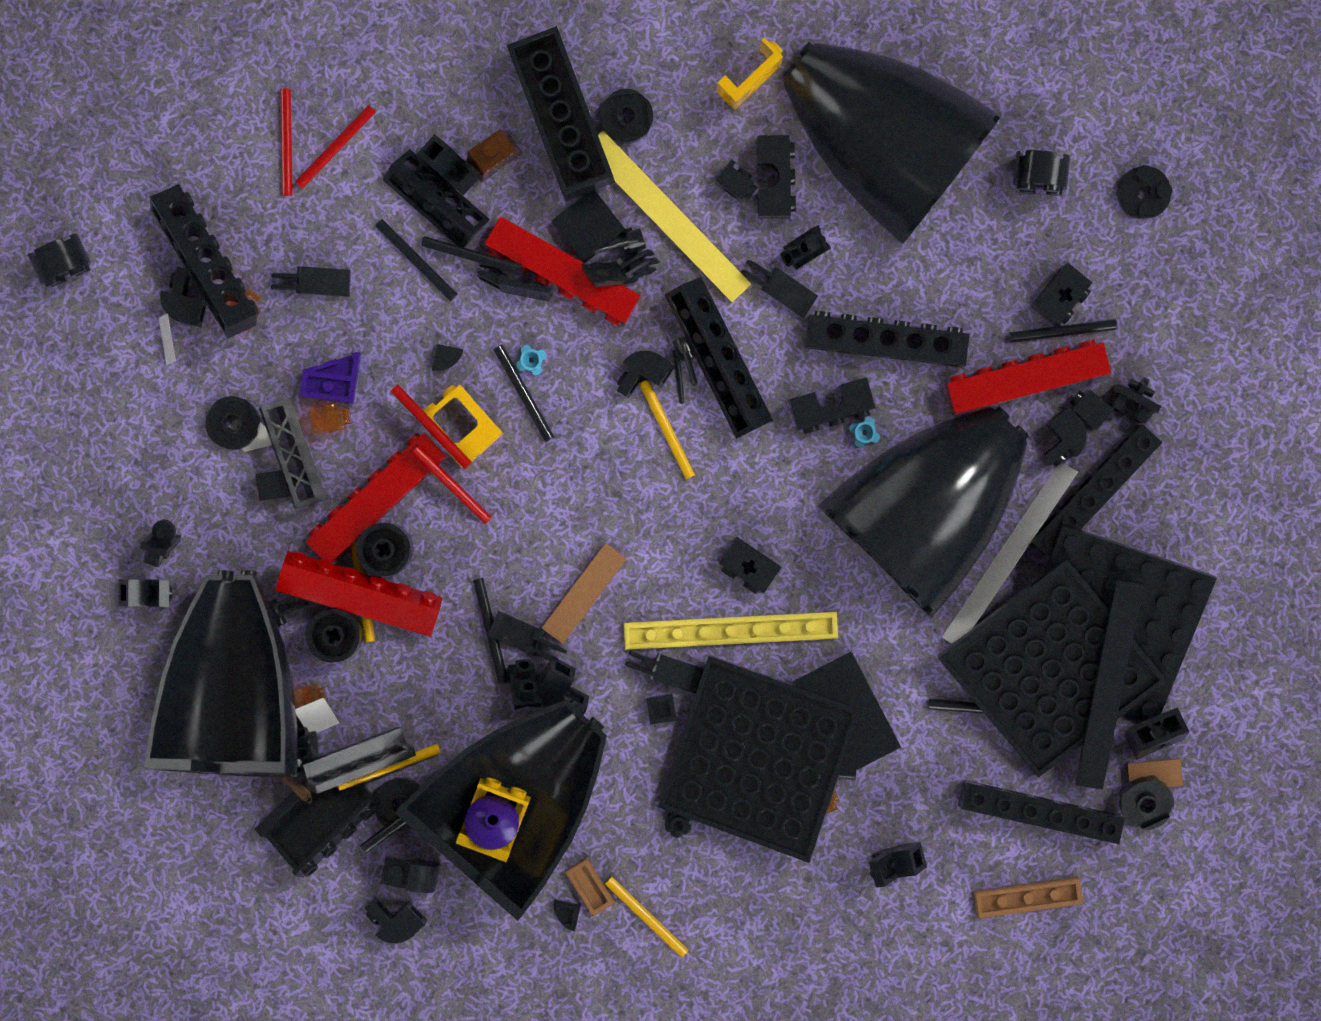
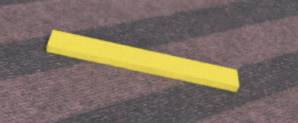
(673, 222)
(730, 630)

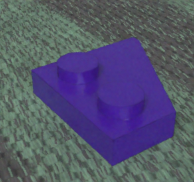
(333, 380)

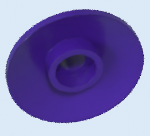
(488, 835)

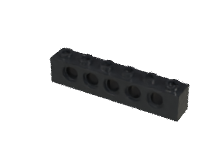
(231, 319)
(954, 355)
(718, 357)
(1098, 487)
(1041, 812)

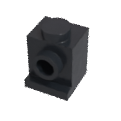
(736, 182)

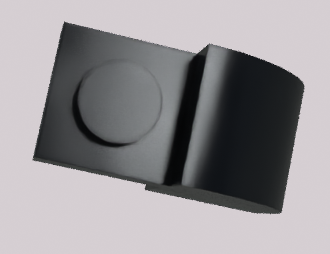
(448, 164)
(178, 304)
(647, 365)
(1071, 435)
(144, 592)
(557, 683)
(897, 862)
(414, 875)
(395, 927)

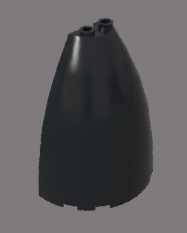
(886, 129)
(933, 502)
(226, 688)
(549, 756)

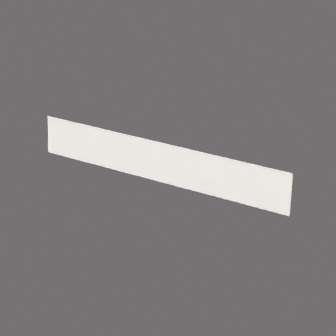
(1011, 552)

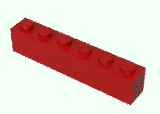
(561, 270)
(1027, 378)
(374, 500)
(359, 593)

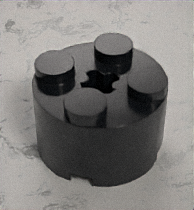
(1041, 171)
(60, 259)
(370, 554)
(321, 640)

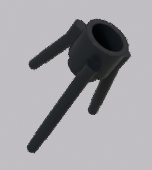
(630, 241)
(683, 352)

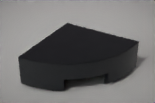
(446, 357)
(567, 913)

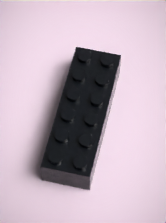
(560, 113)

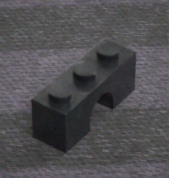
(776, 153)
(855, 401)

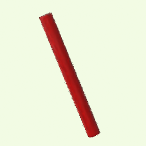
(286, 141)
(335, 146)
(431, 426)
(450, 483)

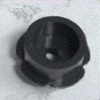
(677, 832)

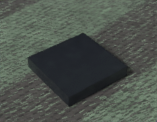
(588, 225)

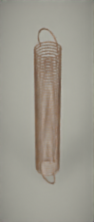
(301, 786)

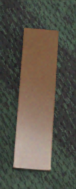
(584, 593)
(1028, 897)

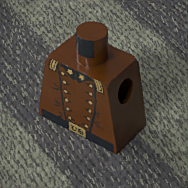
(493, 154)

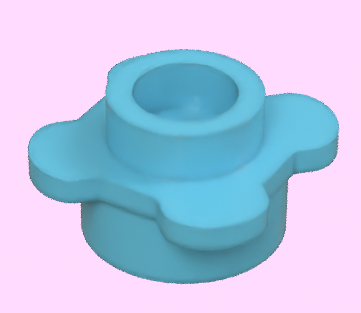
(527, 353)
(860, 439)

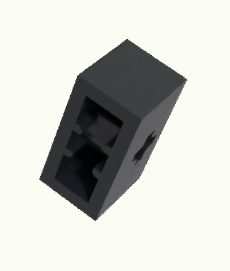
(1065, 279)
(765, 567)
(1156, 733)

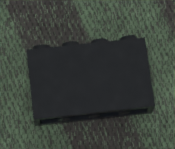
(845, 682)
(313, 830)

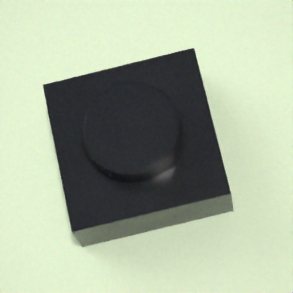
(661, 709)

